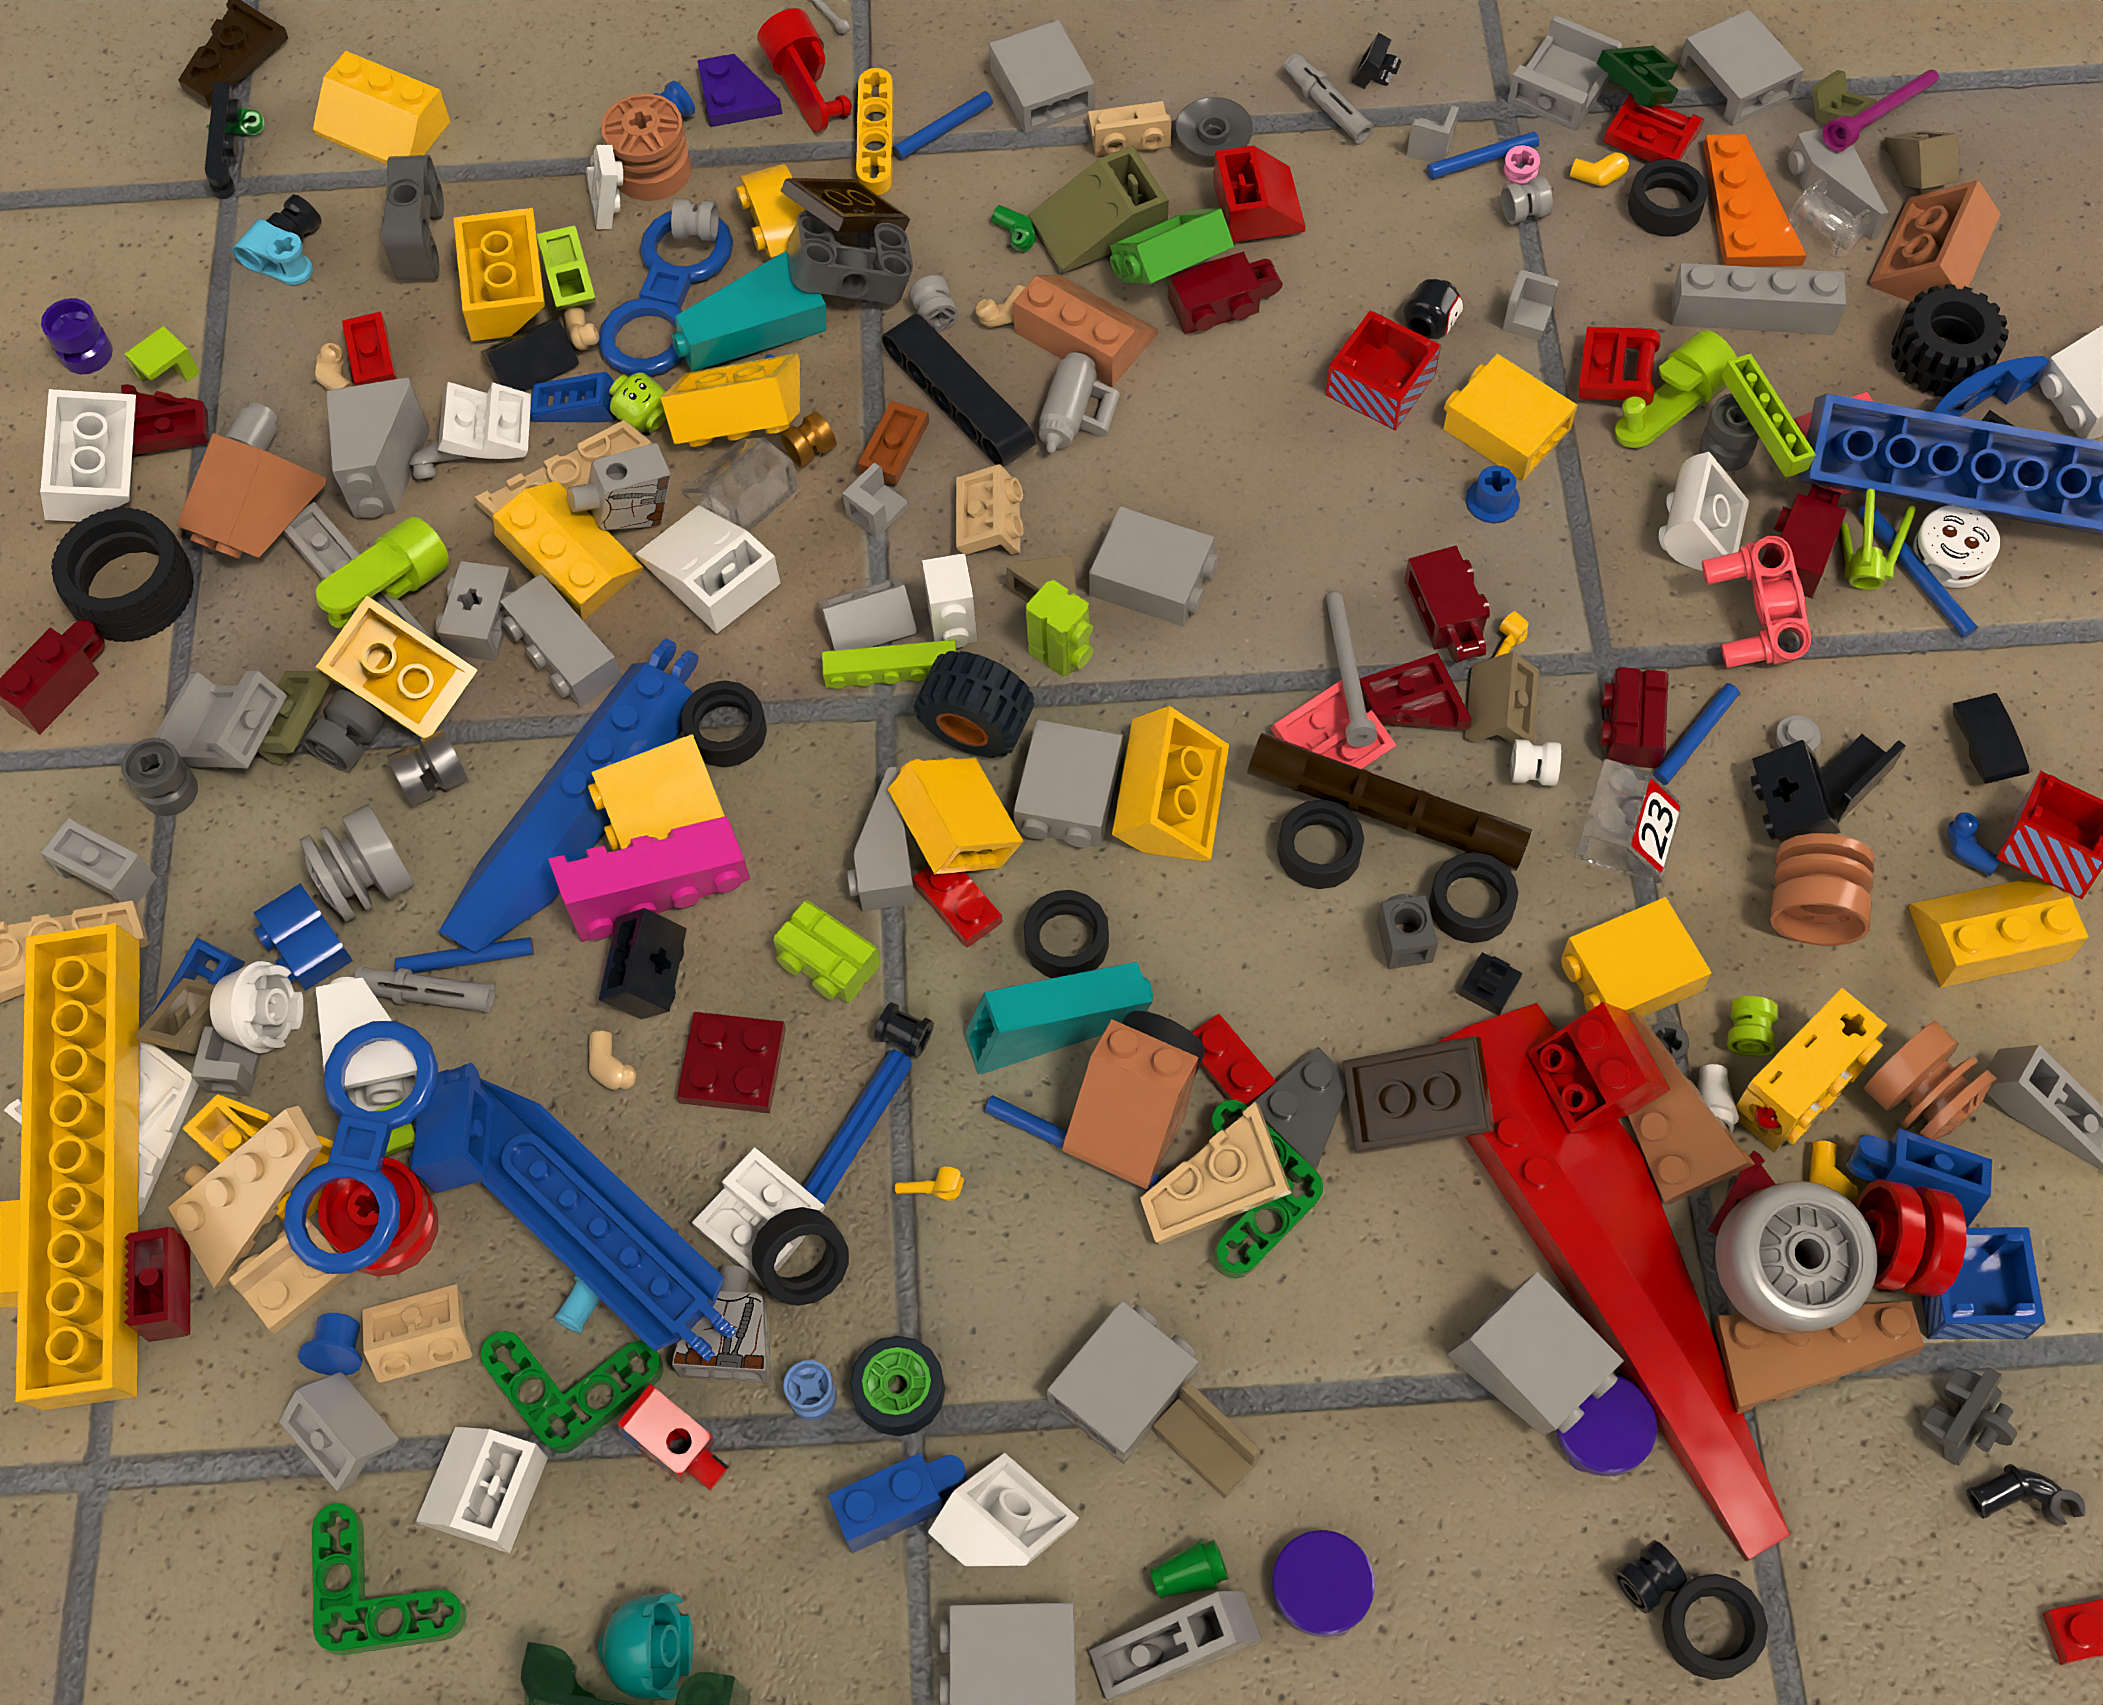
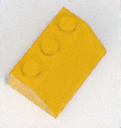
(378, 110)
(498, 272)
(734, 400)
(565, 547)
(1170, 786)
(1998, 930)

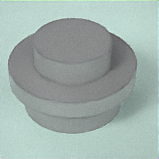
(1798, 728)

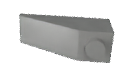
(1844, 171)
(882, 855)
(2048, 1100)
(1176, 1643)

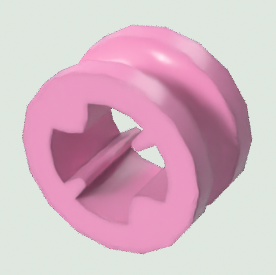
(1515, 157)

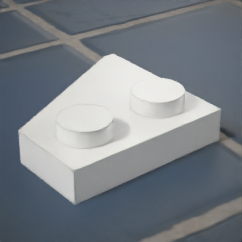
(602, 182)

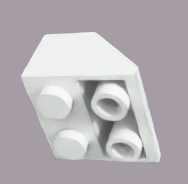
(483, 1487)

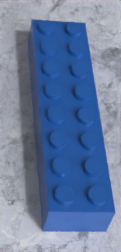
(1956, 462)

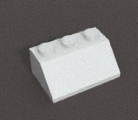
(86, 453)

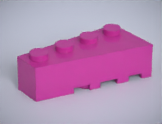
(649, 875)

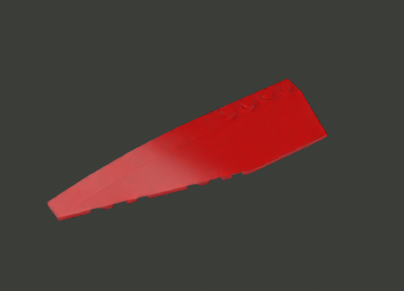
(1614, 1251)

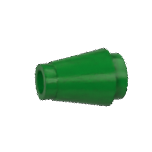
(1190, 1570)

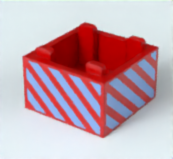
(1382, 370)
(2057, 835)

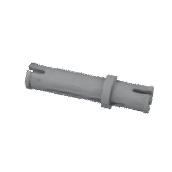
(1317, 87)
(476, 996)

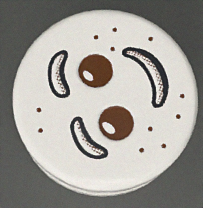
(1957, 545)

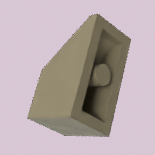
(1925, 159)

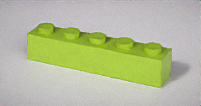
(1768, 415)
(881, 663)

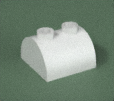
(1704, 513)

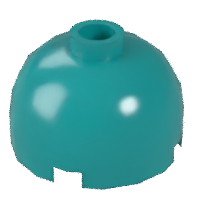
(648, 1646)

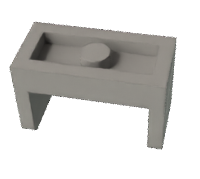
(98, 862)

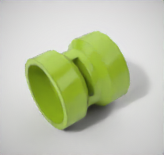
(1752, 1026)

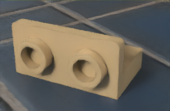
(1138, 125)
(988, 511)
(280, 1283)
(415, 1333)

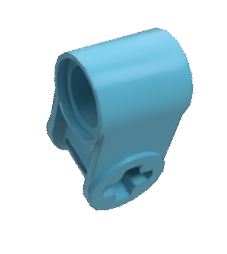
(273, 253)

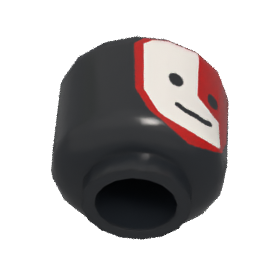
(1433, 308)

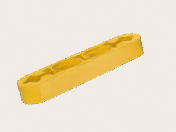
(875, 130)

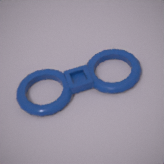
(660, 296)
(360, 1147)

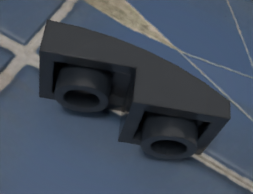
(1991, 738)

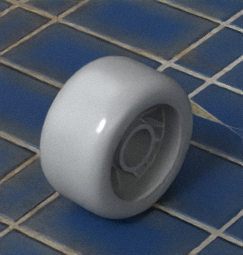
(1760, 1265)

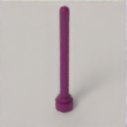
(1845, 130)

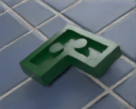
(1642, 72)

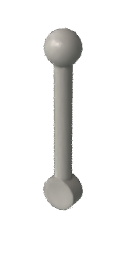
(841, 25)

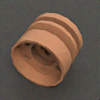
(650, 144)
(1823, 889)
(1930, 1083)

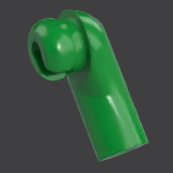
(250, 124)
(1019, 226)

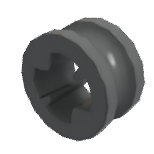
(1678, 1035)

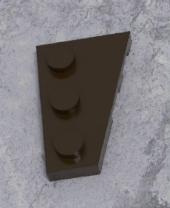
(233, 51)

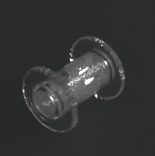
(1829, 218)

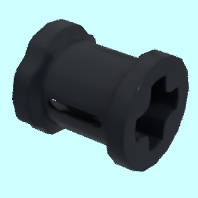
(903, 1029)

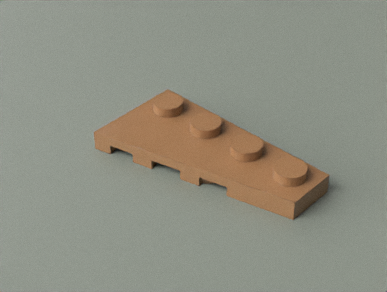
(1680, 1133)
(1776, 1365)

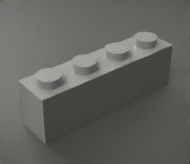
(1758, 298)

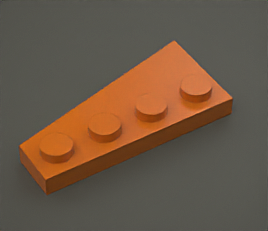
(1746, 209)

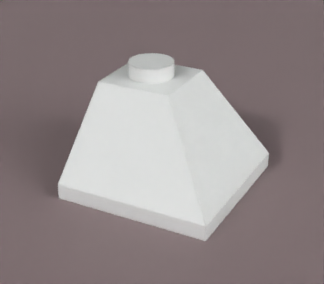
(1001, 1517)

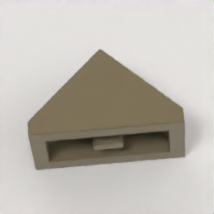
(1029, 576)
(180, 1017)

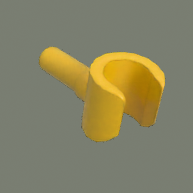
(1515, 629)
(946, 1186)

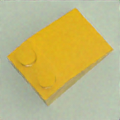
(396, 668)

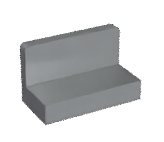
(868, 615)
(336, 1428)

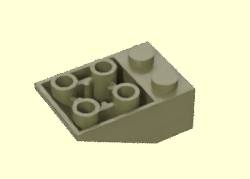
(1099, 208)

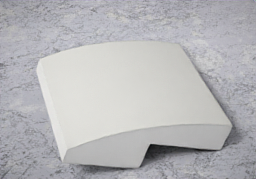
(484, 423)
(750, 1198)

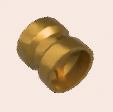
(809, 438)

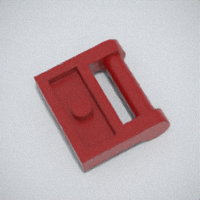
(1652, 131)
(1605, 361)

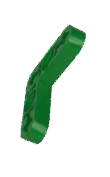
(1289, 1208)
(554, 1403)
(351, 1601)

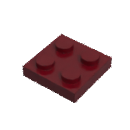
(731, 1062)

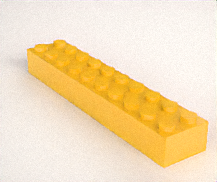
(78, 1167)

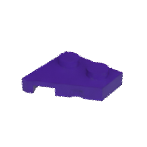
(735, 91)

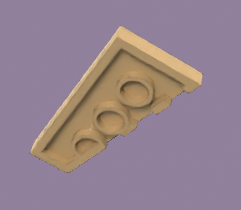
(568, 469)
(14, 936)
(243, 1193)

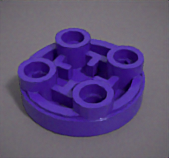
(1612, 1433)
(1323, 1583)

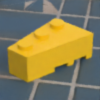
(228, 1124)

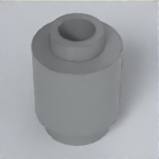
(254, 426)

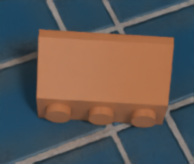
(1937, 241)
(1072, 319)

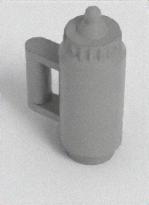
(1068, 400)

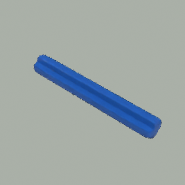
(858, 1125)

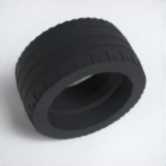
(110, 536)

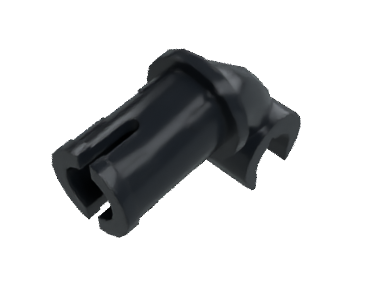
(2024, 1485)

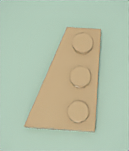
(1220, 1181)

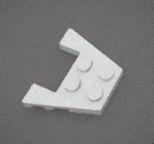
(163, 1103)

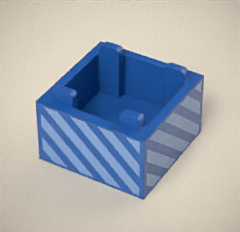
(1993, 1292)

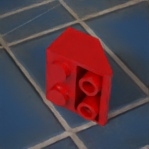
(1256, 194)
(1598, 1068)

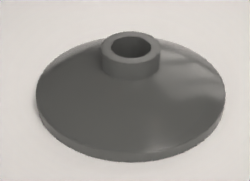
(1213, 126)

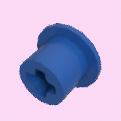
(1493, 495)
(332, 1346)

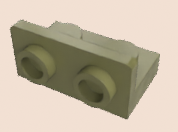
(304, 697)

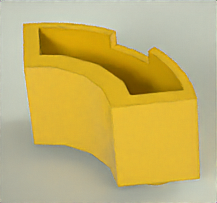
(769, 207)

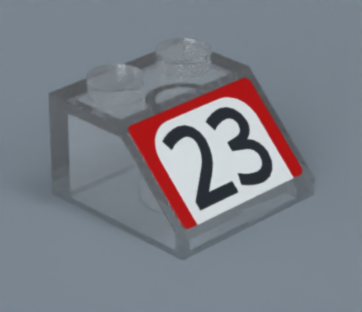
(1629, 822)

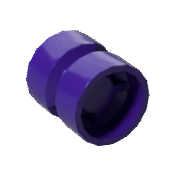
(77, 336)

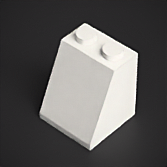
(2076, 384)
(377, 1072)

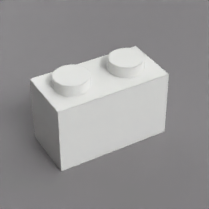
(950, 599)

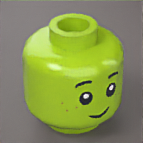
(638, 402)

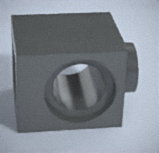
(1407, 948)

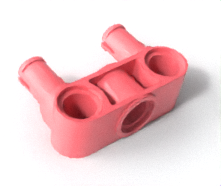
(1776, 597)

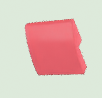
(1322, 726)

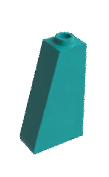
(748, 317)
(1052, 1014)

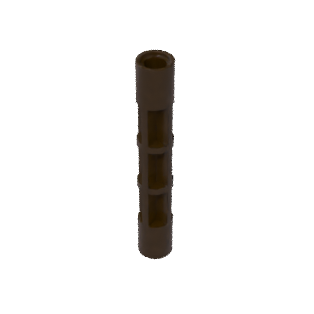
(1388, 800)

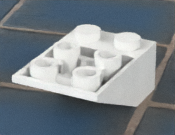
(711, 566)

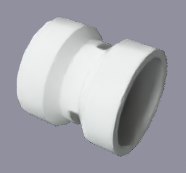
(1527, 756)

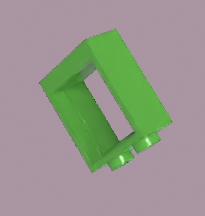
(1170, 246)

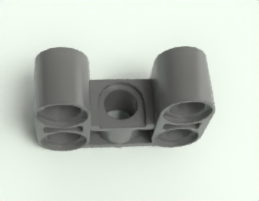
(411, 200)
(829, 268)

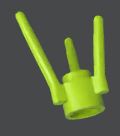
(1868, 566)

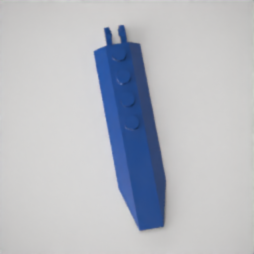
(560, 815)
(599, 1226)

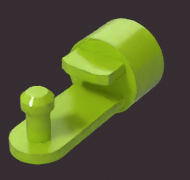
(1691, 379)
(396, 564)

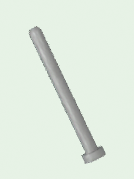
(1360, 730)

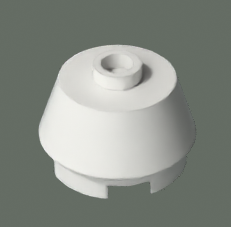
(256, 1007)

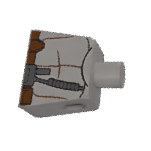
(625, 489)
(744, 1355)

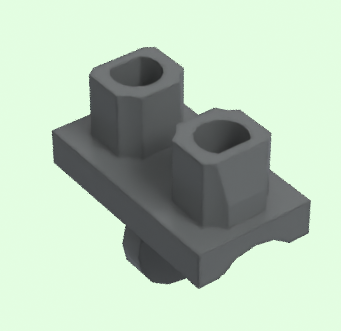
(1979, 1398)

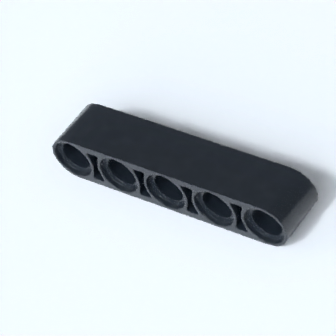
(958, 390)

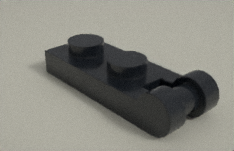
(221, 140)

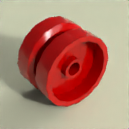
(351, 1213)
(1915, 1236)

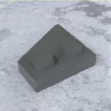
(1305, 1105)

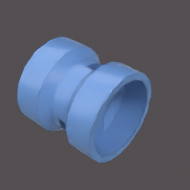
(807, 1381)

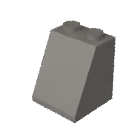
(372, 442)
(1538, 1356)

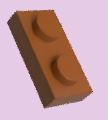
(894, 440)

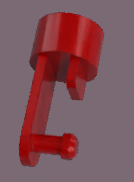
(798, 56)

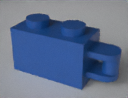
(454, 1132)
(1925, 1163)
(895, 1498)

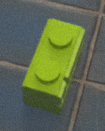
(1059, 628)
(826, 953)

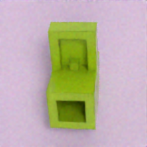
(566, 268)

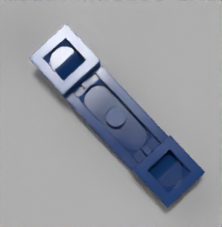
(2005, 380)

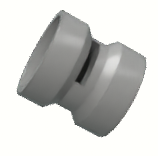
(1526, 200)
(695, 219)
(932, 300)

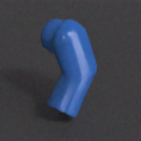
(1965, 844)

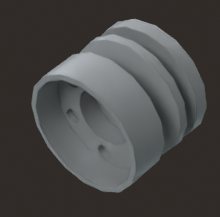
(356, 863)

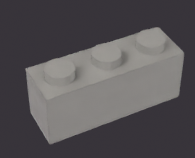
(559, 641)

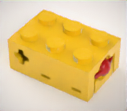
(1811, 1071)

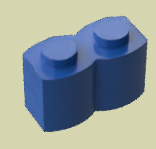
(301, 936)

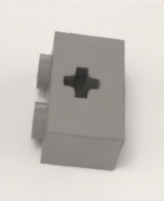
(473, 610)

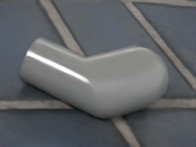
(424, 459)

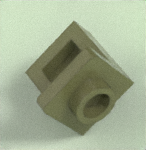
(1834, 100)

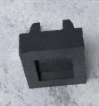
(1376, 63)
(1490, 983)

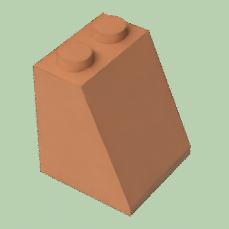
(245, 497)
(1130, 1104)

